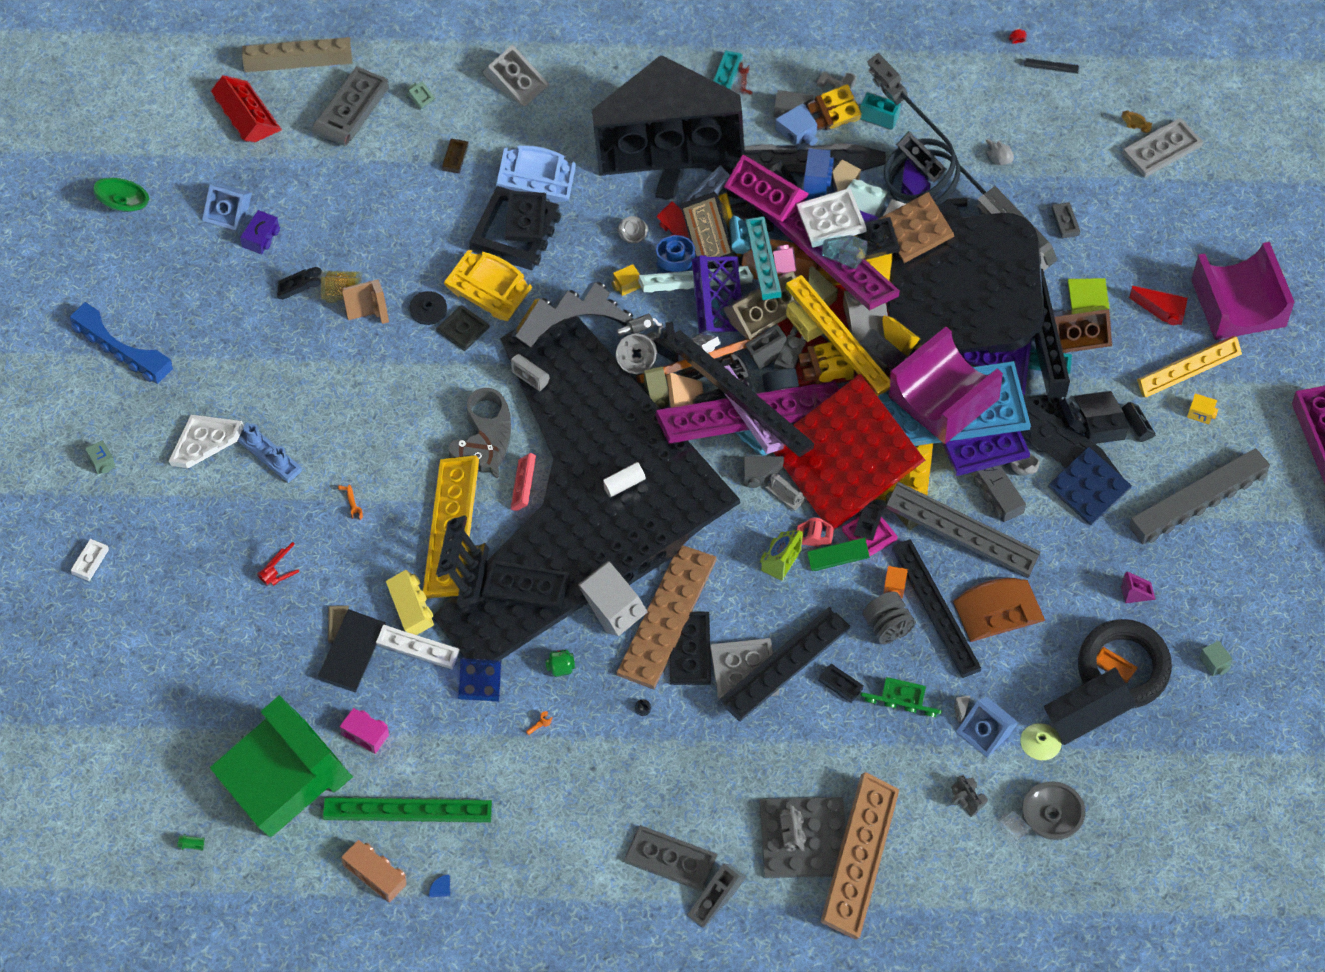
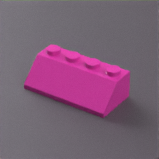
(765, 189)

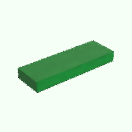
(838, 554)

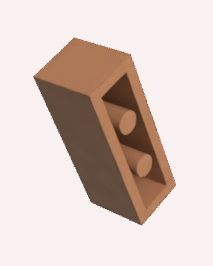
(374, 870)

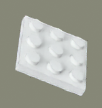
(831, 217)

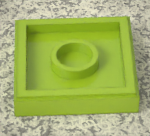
(1087, 293)

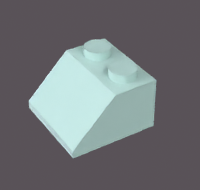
(868, 198)

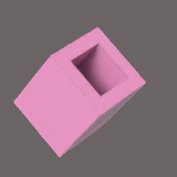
(784, 259)

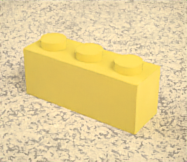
(410, 602)

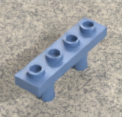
(269, 453)

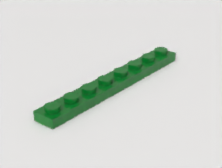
(407, 810)

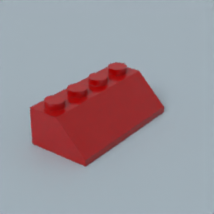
(244, 109)

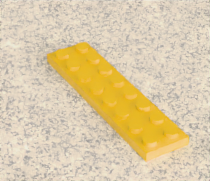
(452, 500)

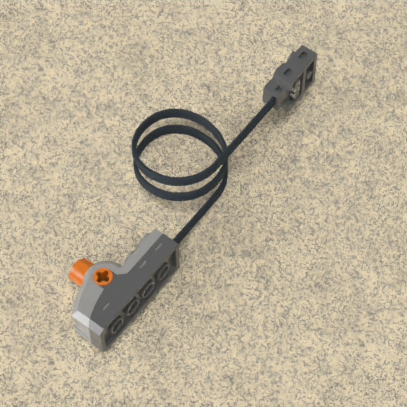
(989, 203)

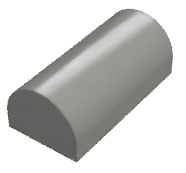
(529, 372)

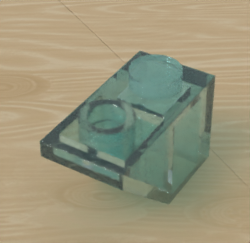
(845, 249)

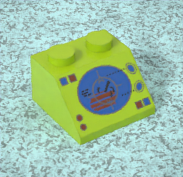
(782, 554)

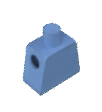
(797, 126)

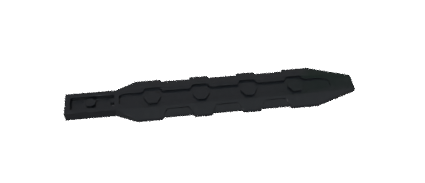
(795, 157)
(1055, 438)

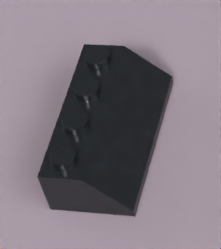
(1090, 706)

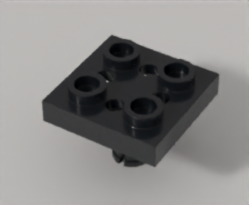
(875, 234)

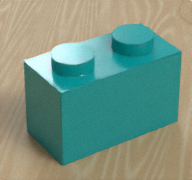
(879, 110)

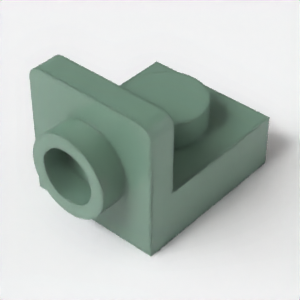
(420, 94)

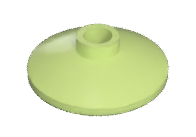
(1040, 749)

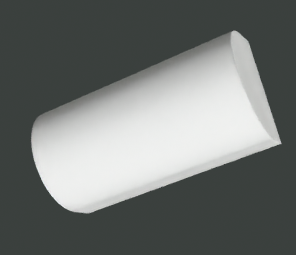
(623, 479)

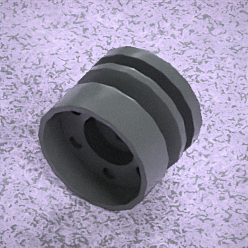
(888, 617)

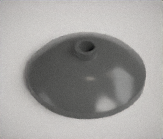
(1058, 800)

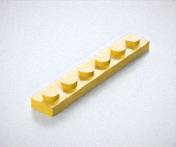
(1189, 366)

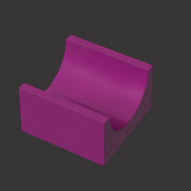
(1243, 295)
(942, 388)

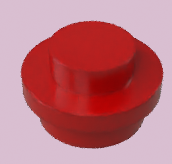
(1018, 36)

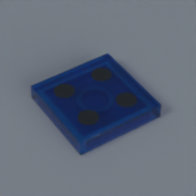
(479, 679)

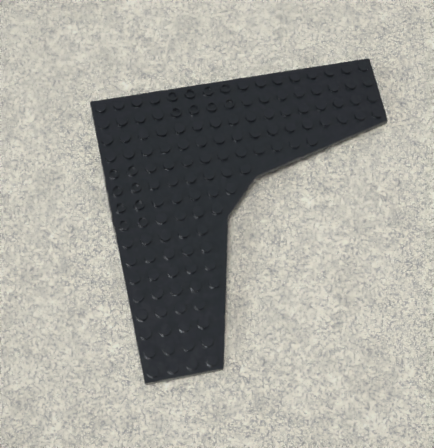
(594, 427)

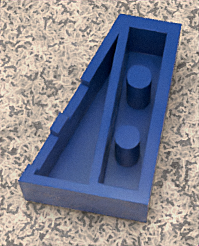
(818, 173)

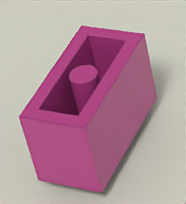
(364, 730)

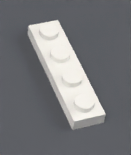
(417, 647)

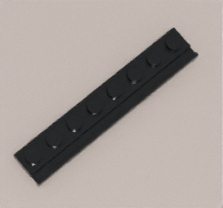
(784, 664)

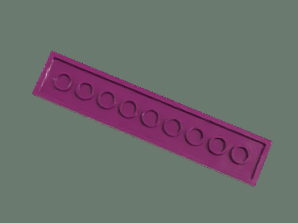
(863, 282)
(721, 417)

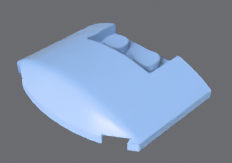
(536, 171)

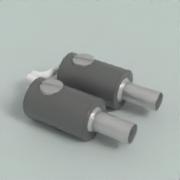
(640, 324)

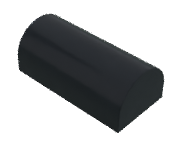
(1138, 422)

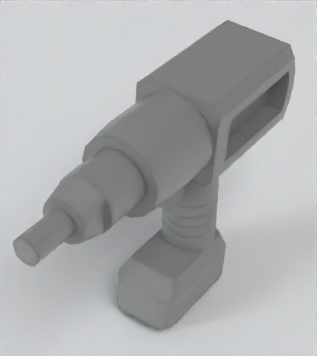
(825, 78)

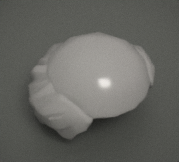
(632, 229)
(1025, 466)

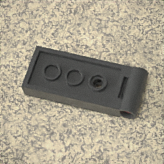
(351, 106)

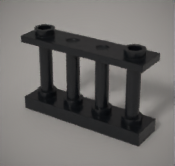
(475, 561)

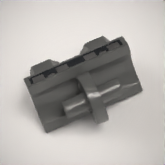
(966, 796)

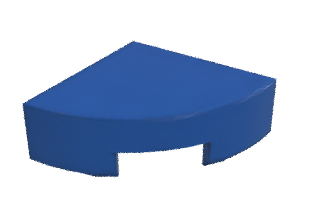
(440, 887)

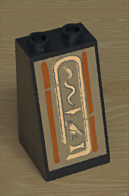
(708, 227)

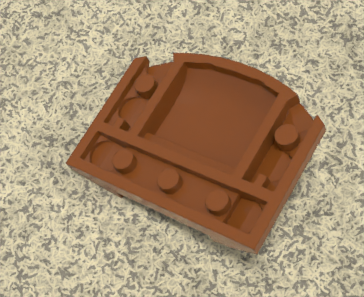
(997, 607)

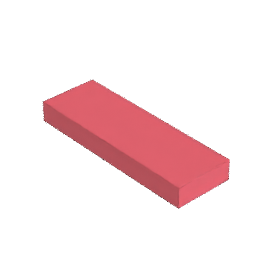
(523, 482)

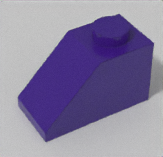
(913, 181)

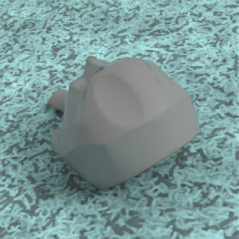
(1000, 153)

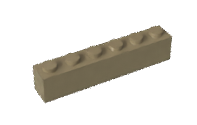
(297, 54)

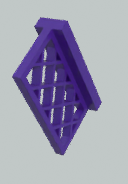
(703, 292)

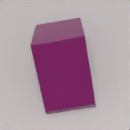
(1136, 589)

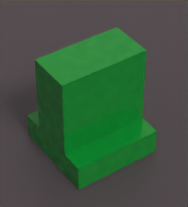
(279, 768)

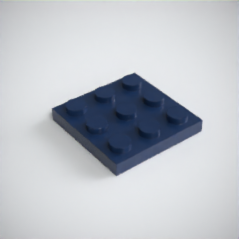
(1089, 486)

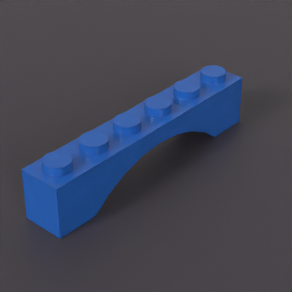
(150, 363)

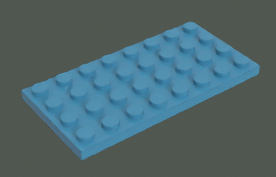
(1004, 416)

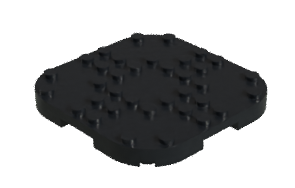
(975, 284)

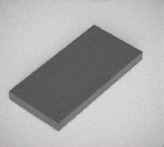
(670, 858)

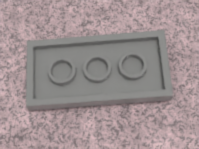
(1162, 147)

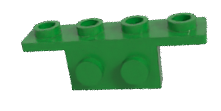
(902, 693)

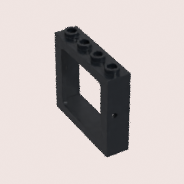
(512, 255)

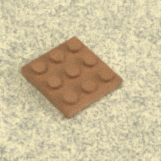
(919, 227)

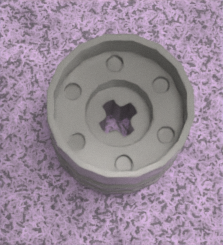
(625, 354)

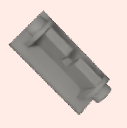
(785, 492)
(795, 837)

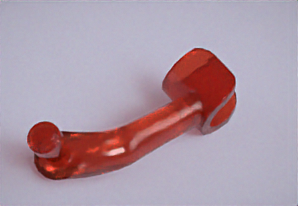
(744, 71)

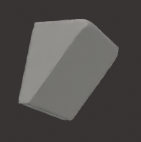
(960, 707)

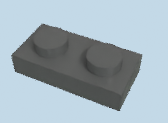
(1065, 220)

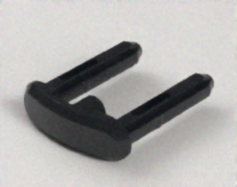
(740, 369)

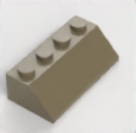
(753, 315)

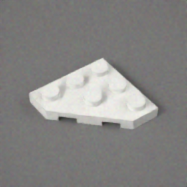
(203, 438)

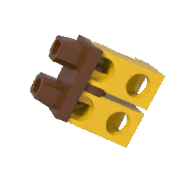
(835, 108)
(825, 364)

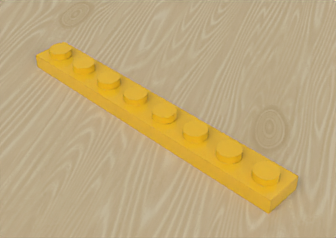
(838, 334)

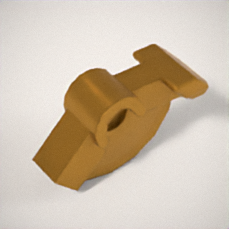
(1135, 121)

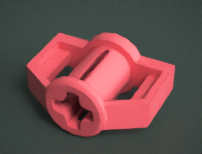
(814, 532)

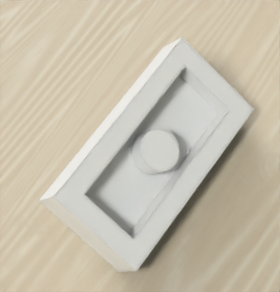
(706, 342)
(89, 560)

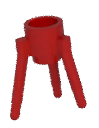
(268, 573)

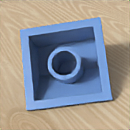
(226, 205)
(986, 726)

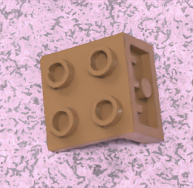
(365, 300)

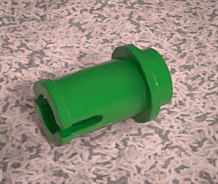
(191, 842)

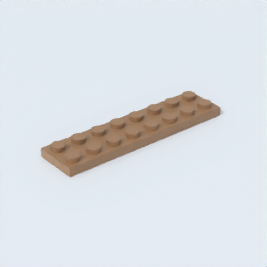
(666, 617)
(860, 856)

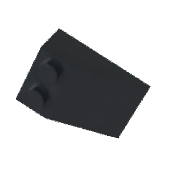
(1103, 417)

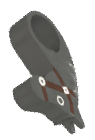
(492, 434)

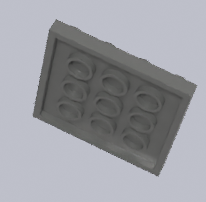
(823, 831)

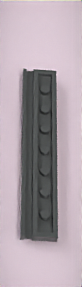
(963, 529)

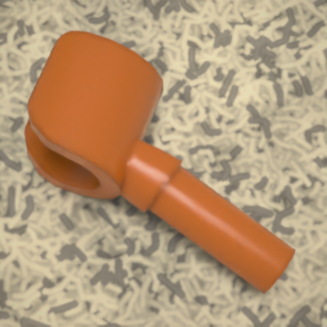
(542, 722)

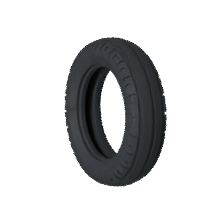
(1135, 632)

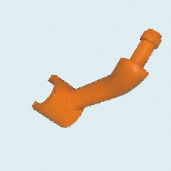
(354, 509)

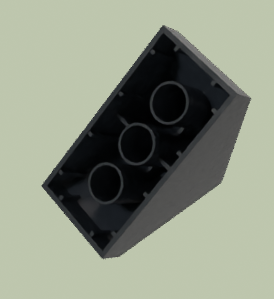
(666, 112)

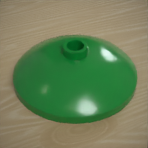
(121, 194)

